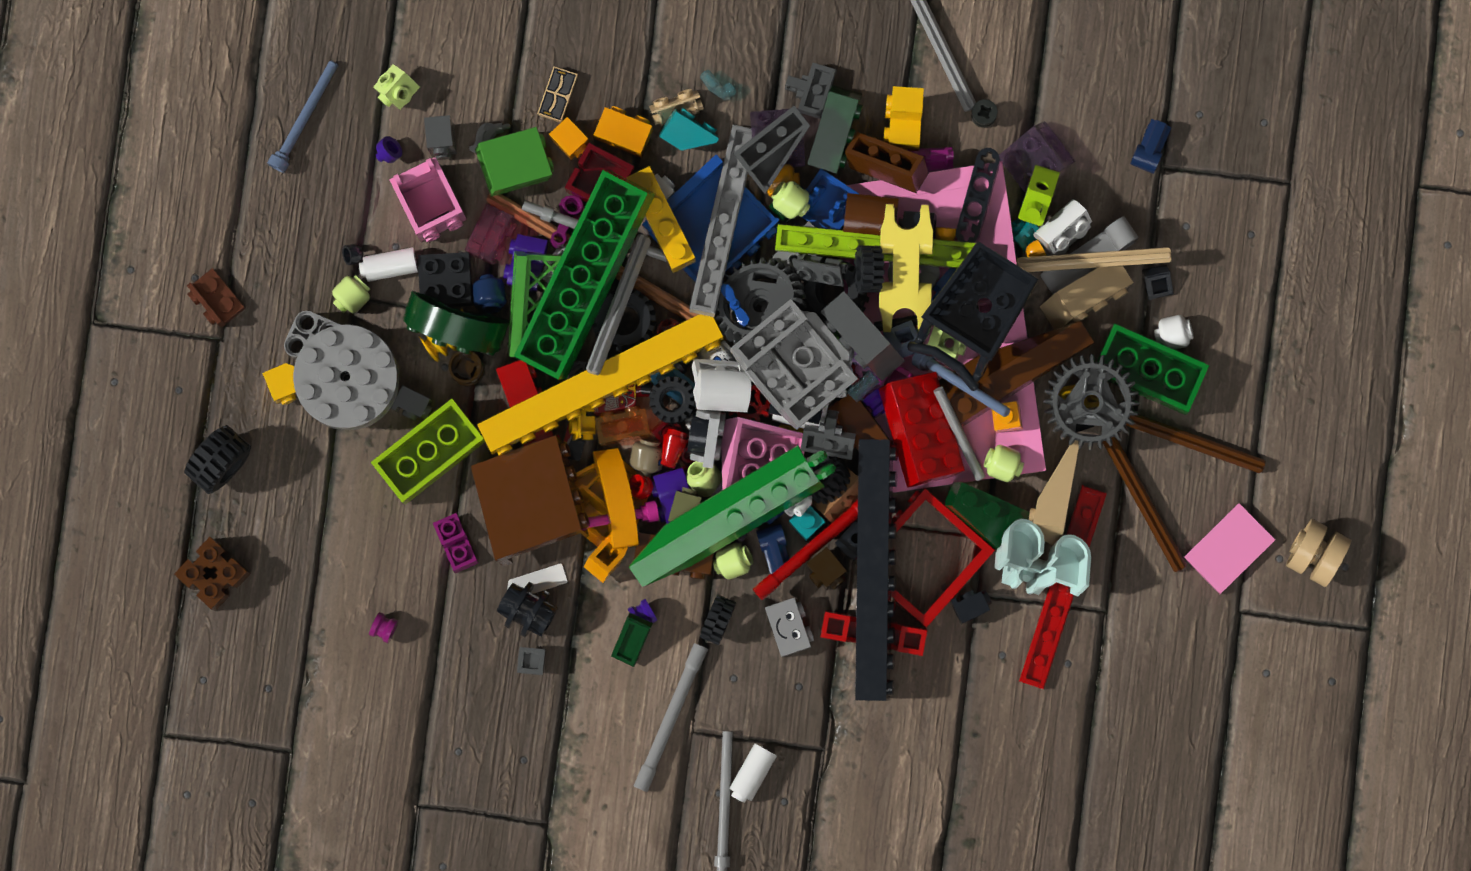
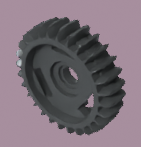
(751, 292)
(1092, 382)

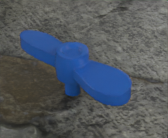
(735, 305)

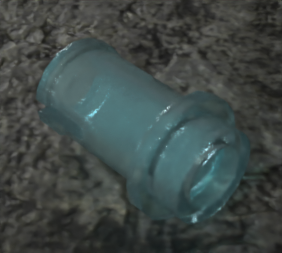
(863, 386)

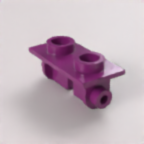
(937, 158)

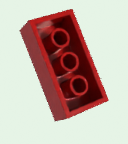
(920, 430)

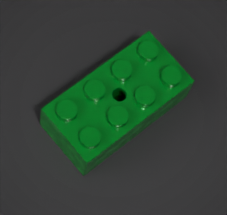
(1174, 376)

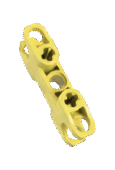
(906, 249)

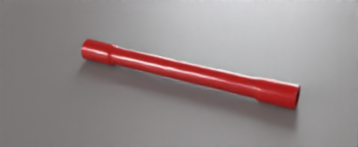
(774, 580)

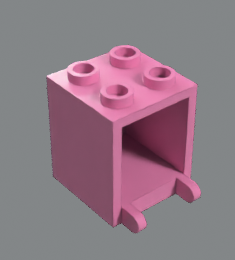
(425, 196)

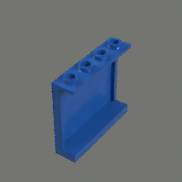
(693, 210)

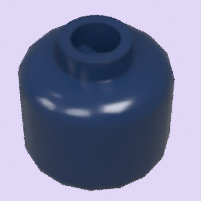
(489, 294)

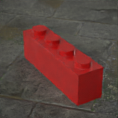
(520, 386)

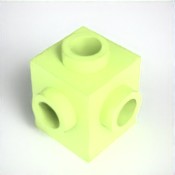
(395, 87)

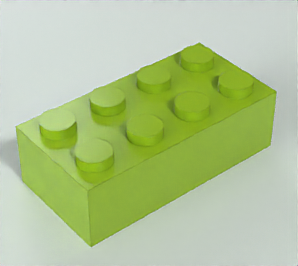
(428, 451)

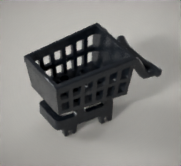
(956, 312)

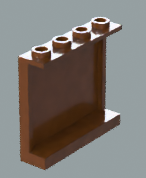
(529, 498)

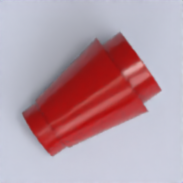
(673, 447)

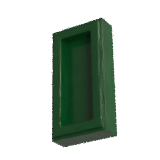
(631, 639)

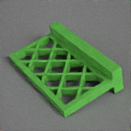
(520, 293)

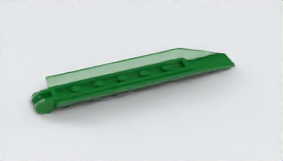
(731, 514)

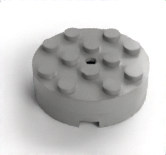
(328, 359)

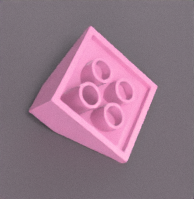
(751, 445)

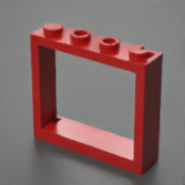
(901, 518)

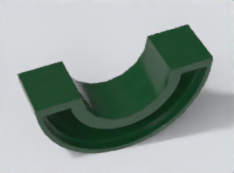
(454, 327)

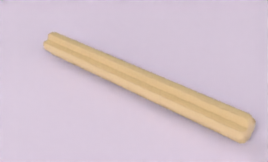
(1095, 259)

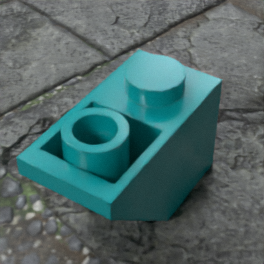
(685, 132)

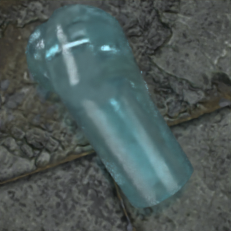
(715, 87)

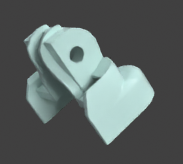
(1019, 554)

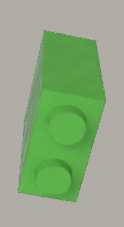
(514, 161)

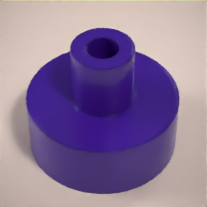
(388, 150)

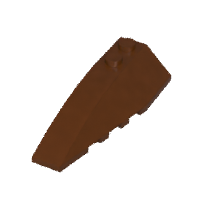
(1017, 367)

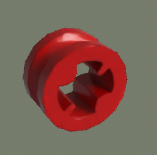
(645, 488)

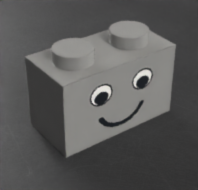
(788, 627)

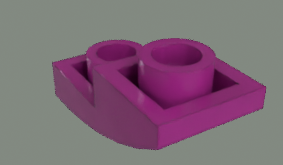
(455, 543)

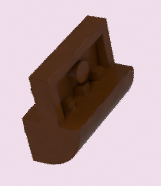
(866, 213)

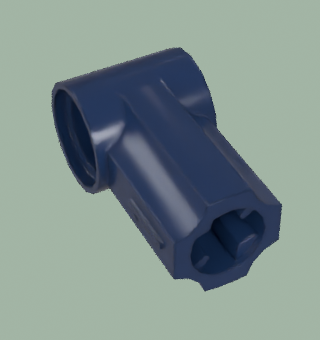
(1149, 151)
(773, 545)

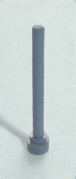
(280, 159)
(927, 363)

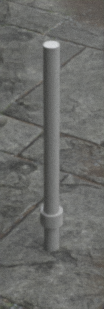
(547, 213)
(722, 860)

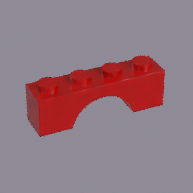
(843, 628)

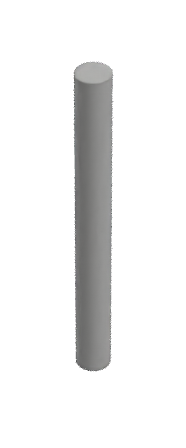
(959, 433)

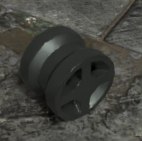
(982, 117)

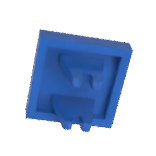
(827, 201)

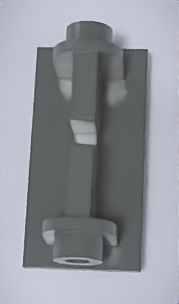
(812, 269)

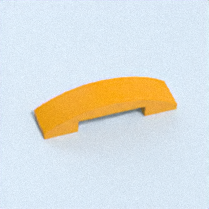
(617, 498)

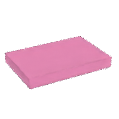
(1229, 548)

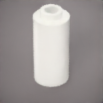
(389, 264)
(752, 773)

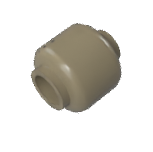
(646, 456)

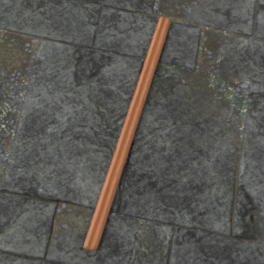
(547, 229)

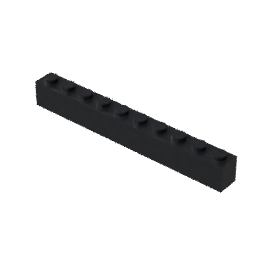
(875, 570)

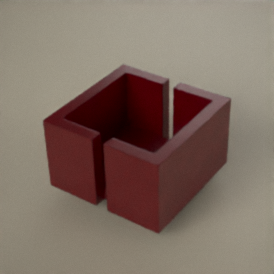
(593, 162)

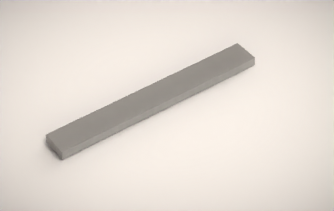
(721, 227)

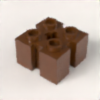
(212, 590)

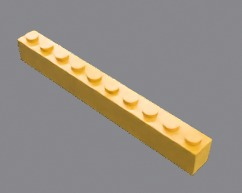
(587, 390)

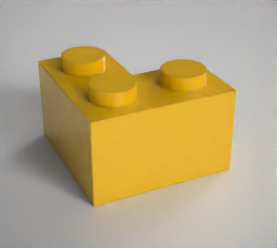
(905, 116)

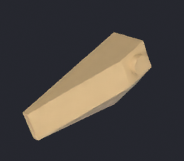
(1054, 500)

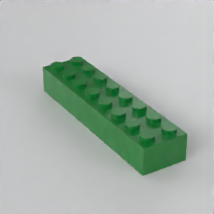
(584, 274)

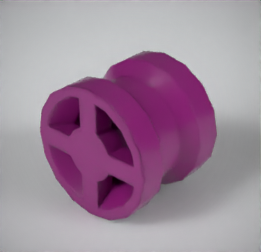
(383, 627)

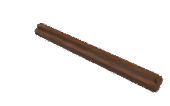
(1197, 443)
(1145, 505)

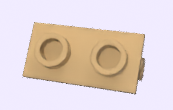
(665, 106)

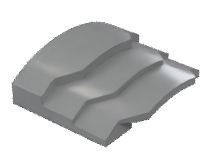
(795, 363)

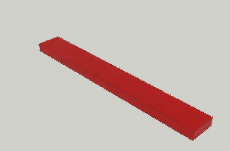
(1058, 596)

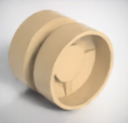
(1311, 549)

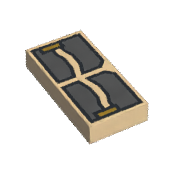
(557, 94)

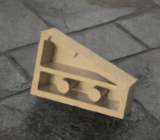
(1086, 294)

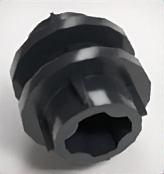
(527, 609)

